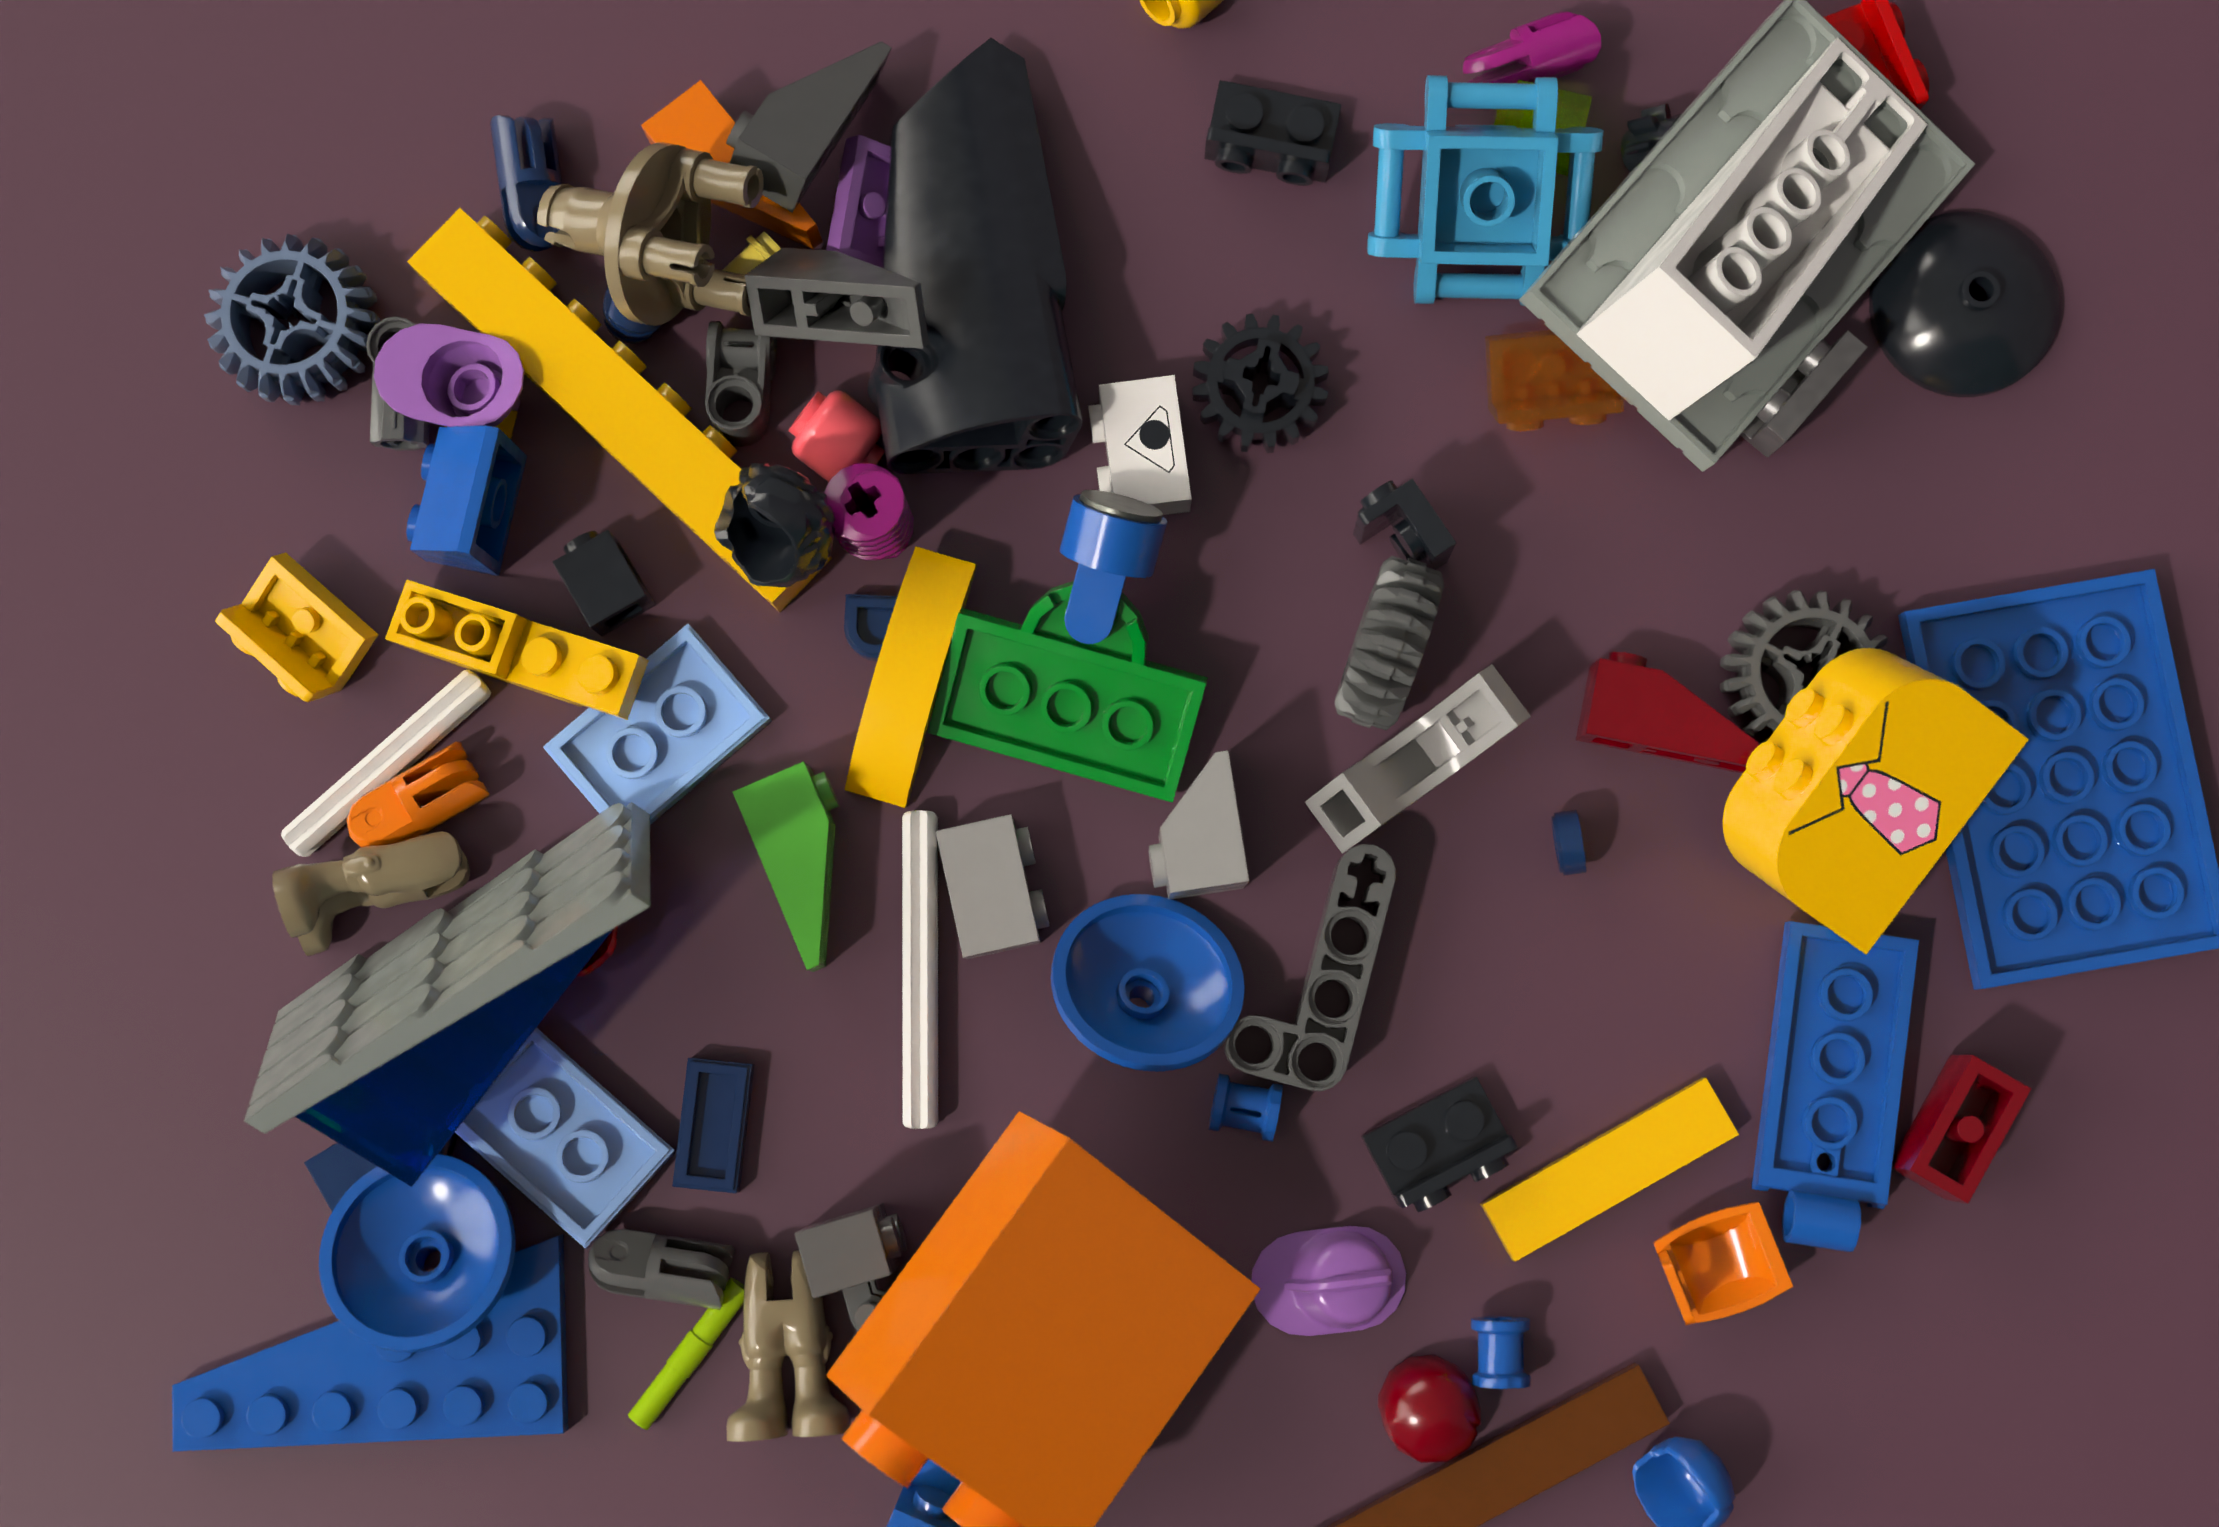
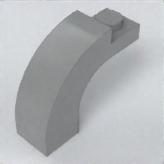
(1417, 759)

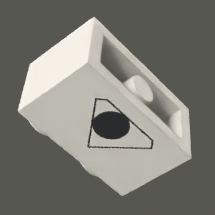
(1142, 443)

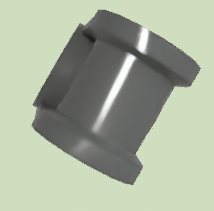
(739, 369)

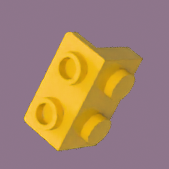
(298, 630)

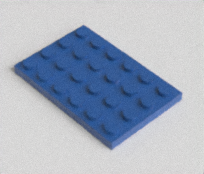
(2100, 823)

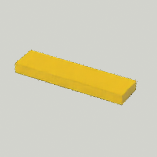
(1609, 1169)

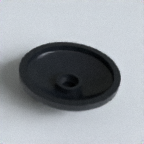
(1943, 334)

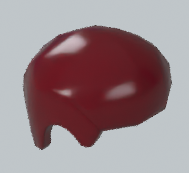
(1429, 1409)

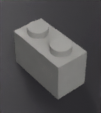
(990, 886)

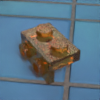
(1543, 379)

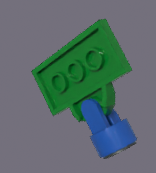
(1076, 674)

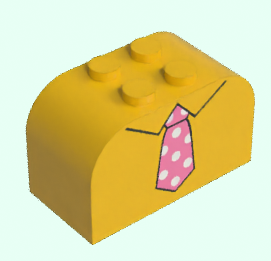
(1864, 789)

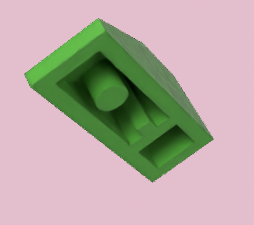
(796, 846)

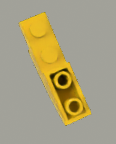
(517, 650)

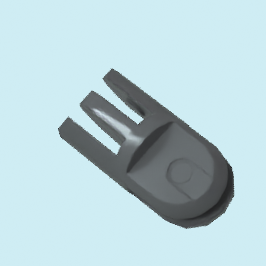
(661, 1267)

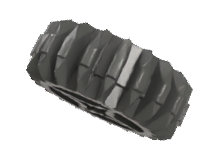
(1389, 643)
(1783, 664)

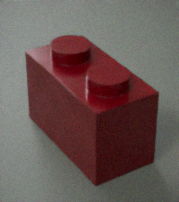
(1960, 1127)

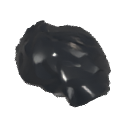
(776, 525)

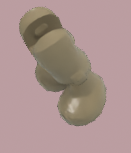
(372, 875)
(780, 1330)

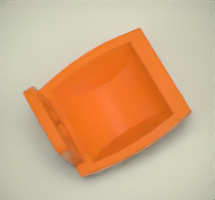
(1723, 1263)

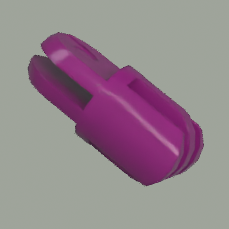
(1540, 49)

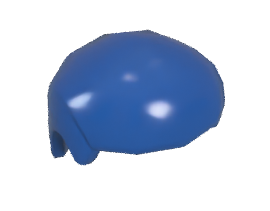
(1684, 1485)

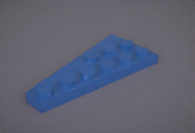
(342, 1390)

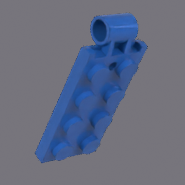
(1834, 1080)

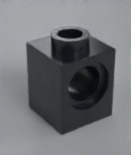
(602, 581)

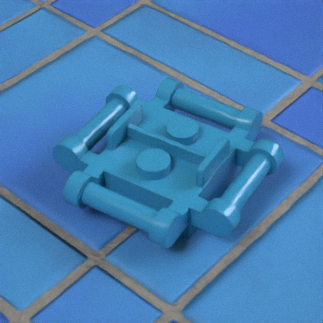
(1482, 189)

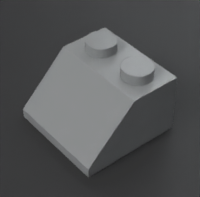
(1202, 838)

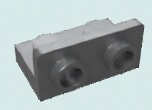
(1802, 393)

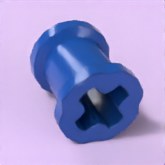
(1245, 1107)
(1500, 1352)

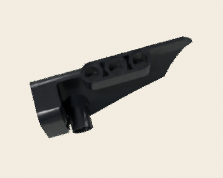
(983, 239)

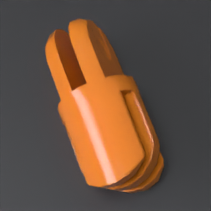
(417, 799)

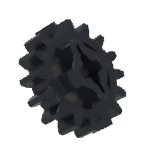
(1283, 387)

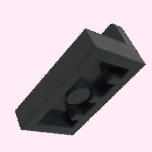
(1271, 133)
(1415, 523)
(1439, 1145)

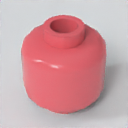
(835, 434)

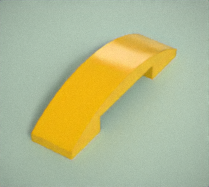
(908, 677)

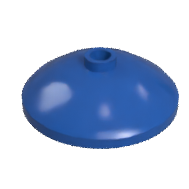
(1152, 953)
(379, 1246)

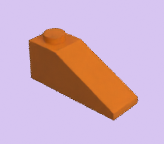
(704, 125)

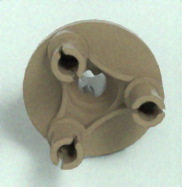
(657, 231)

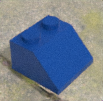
(467, 498)

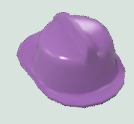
(449, 376)
(1329, 1280)

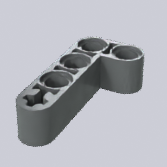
(1327, 965)

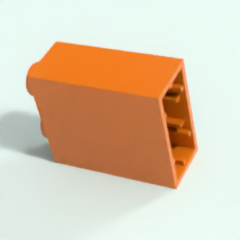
(1037, 1337)

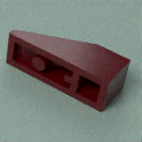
(1657, 716)

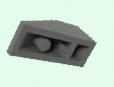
(804, 123)
(835, 300)

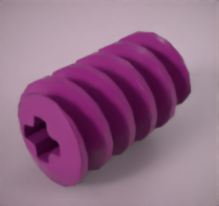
(875, 488)

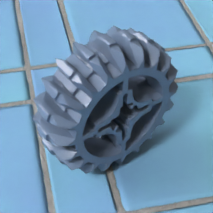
(302, 275)

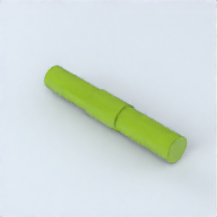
(687, 1357)

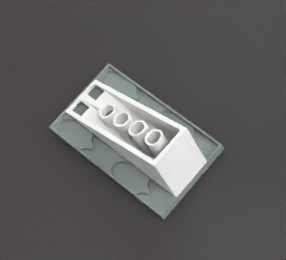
(1747, 231)

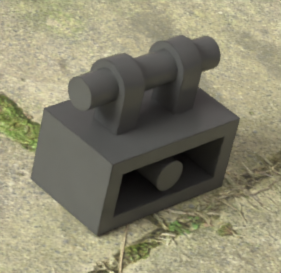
(851, 1255)

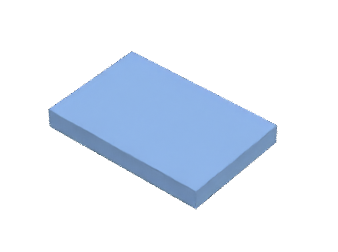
(678, 731)
(564, 1139)

